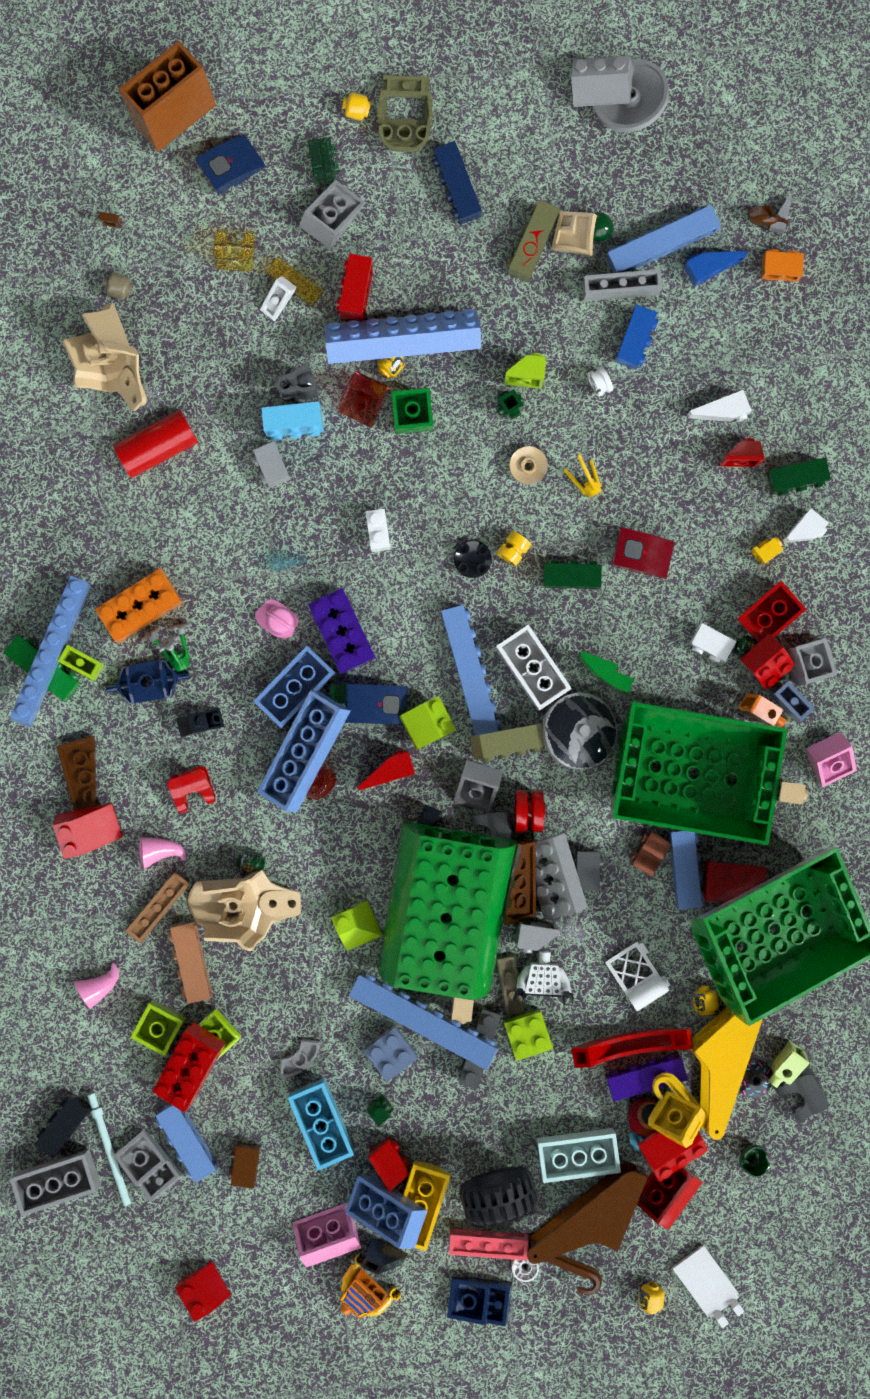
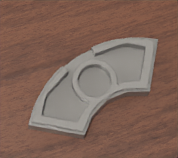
(300, 1059)

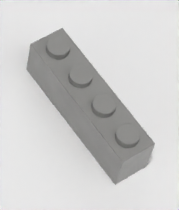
(622, 285)

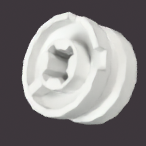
(600, 381)
(522, 1274)

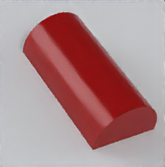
(155, 443)

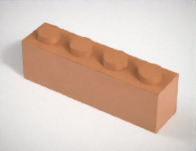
(191, 962)

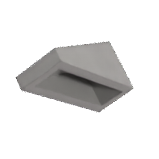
(780, 227)

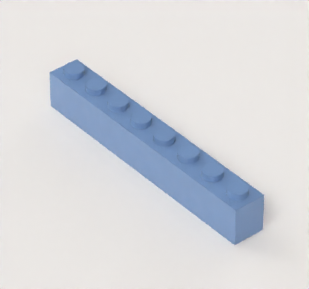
(50, 652)
(470, 670)
(424, 1021)

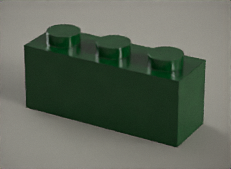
(798, 477)
(572, 575)

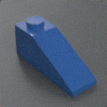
(710, 264)

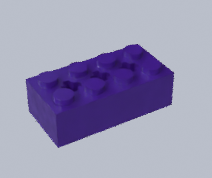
(329, 627)

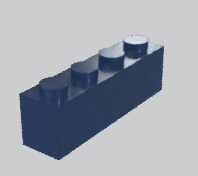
(457, 183)

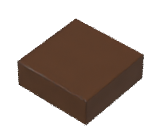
(110, 220)

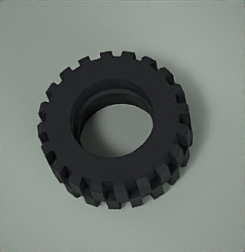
(498, 1195)

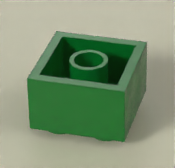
(412, 410)

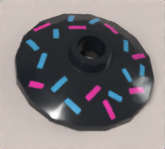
(758, 1069)

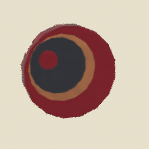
(638, 1116)

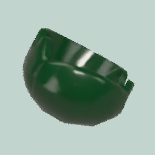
(603, 227)
(754, 1161)

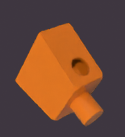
(762, 710)

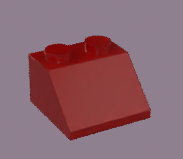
(389, 1162)
(202, 1291)

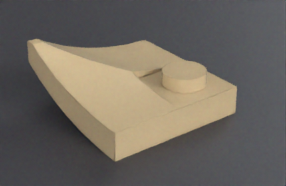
(575, 232)

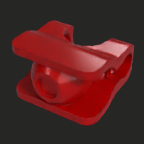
(191, 781)

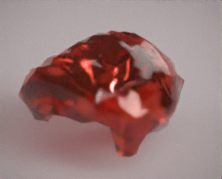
(322, 784)

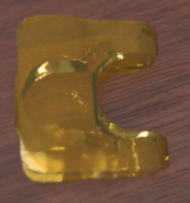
(234, 255)

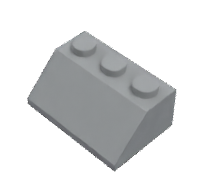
(601, 81)
(534, 935)

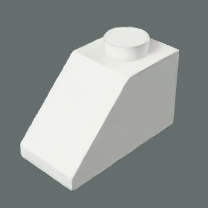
(807, 528)

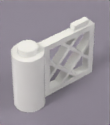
(647, 989)

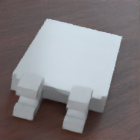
(708, 1284)

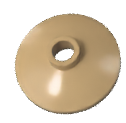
(532, 456)

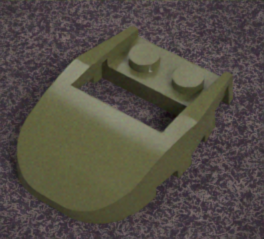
(404, 134)

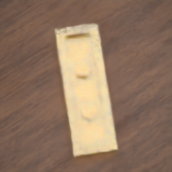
(305, 288)

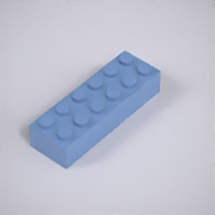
(303, 751)

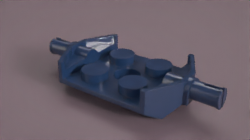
(162, 686)

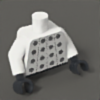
(543, 980)

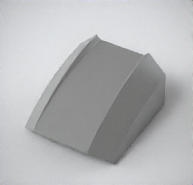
(812, 662)

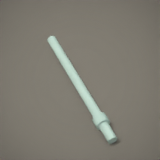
(97, 1113)

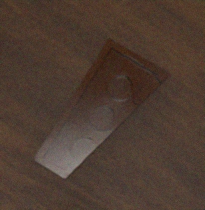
(79, 768)
(522, 886)

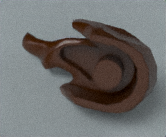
(764, 216)

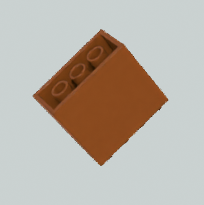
(168, 96)

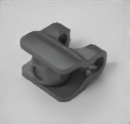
(300, 384)
(497, 822)
(813, 1094)

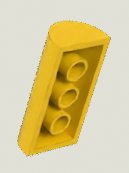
(427, 1188)

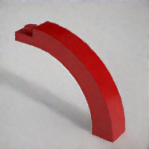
(631, 1043)

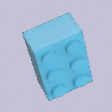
(293, 420)

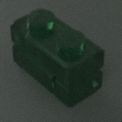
(322, 160)

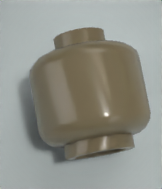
(118, 286)

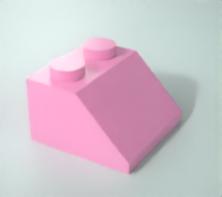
(832, 759)

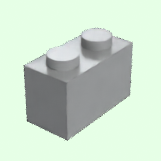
(271, 464)

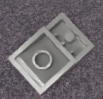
(148, 1165)

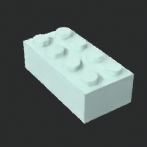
(578, 1155)

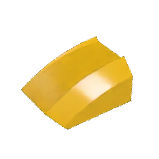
(677, 1119)

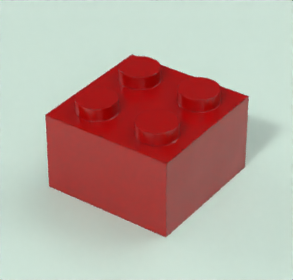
(768, 662)

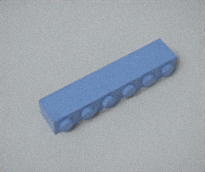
(663, 240)

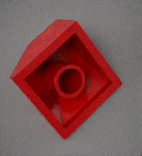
(745, 454)

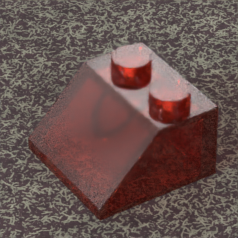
(363, 399)

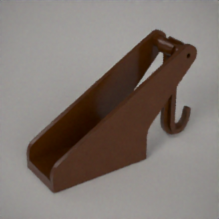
(594, 1217)

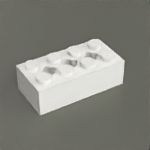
(536, 655)

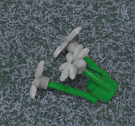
(178, 660)

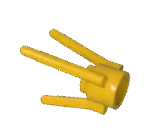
(593, 485)

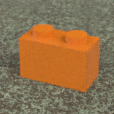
(782, 265)

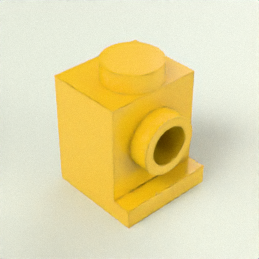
(767, 550)

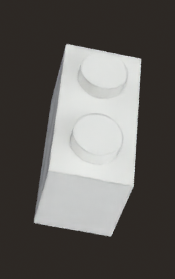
(378, 530)
(711, 643)

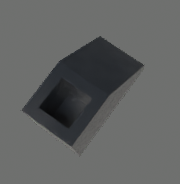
(200, 722)
(382, 1257)

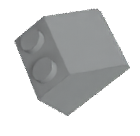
(478, 786)

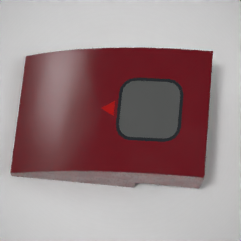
(642, 553)

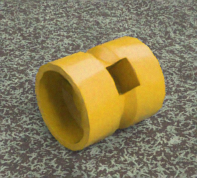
(514, 547)

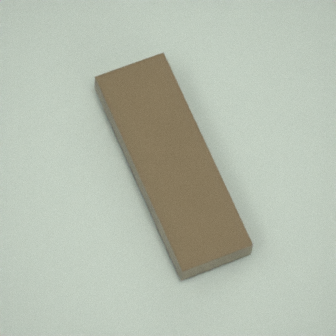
(508, 978)

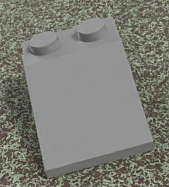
(331, 214)

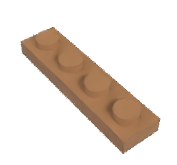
(158, 907)

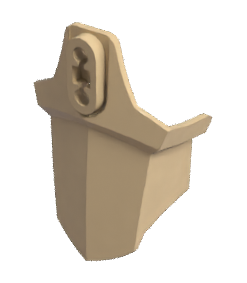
(105, 358)
(241, 908)

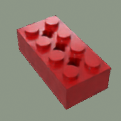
(189, 1067)

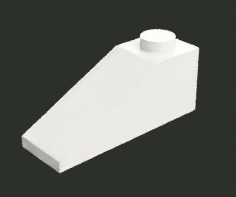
(724, 409)

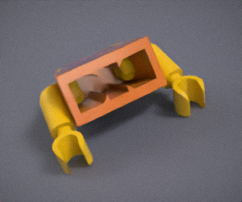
(363, 1294)

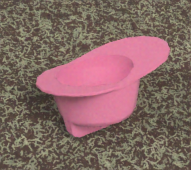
(276, 619)

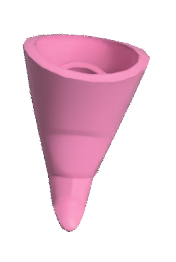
(155, 849)
(96, 989)

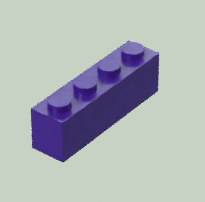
(639, 1078)

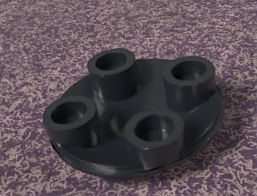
(472, 559)

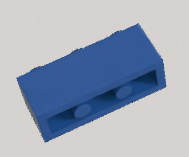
(637, 337)

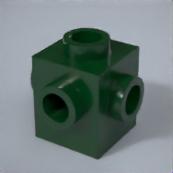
(512, 398)

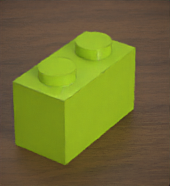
(81, 663)

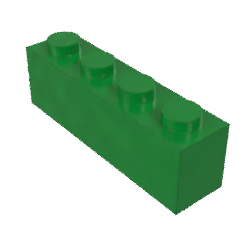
(23, 654)

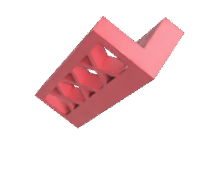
(488, 1244)

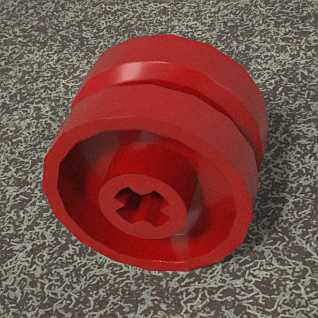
(530, 811)

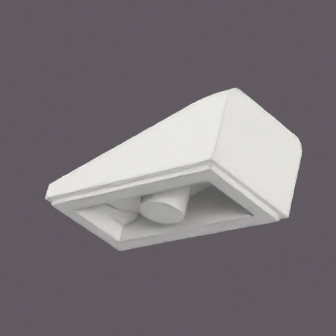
(277, 298)

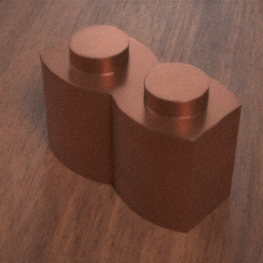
(650, 853)

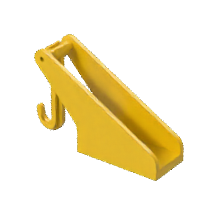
(723, 1055)

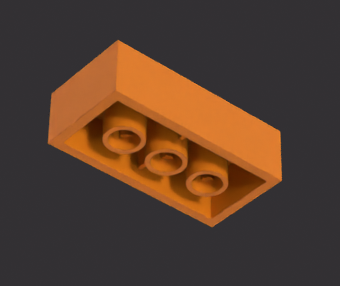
(127, 602)

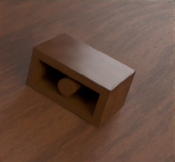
(245, 1165)

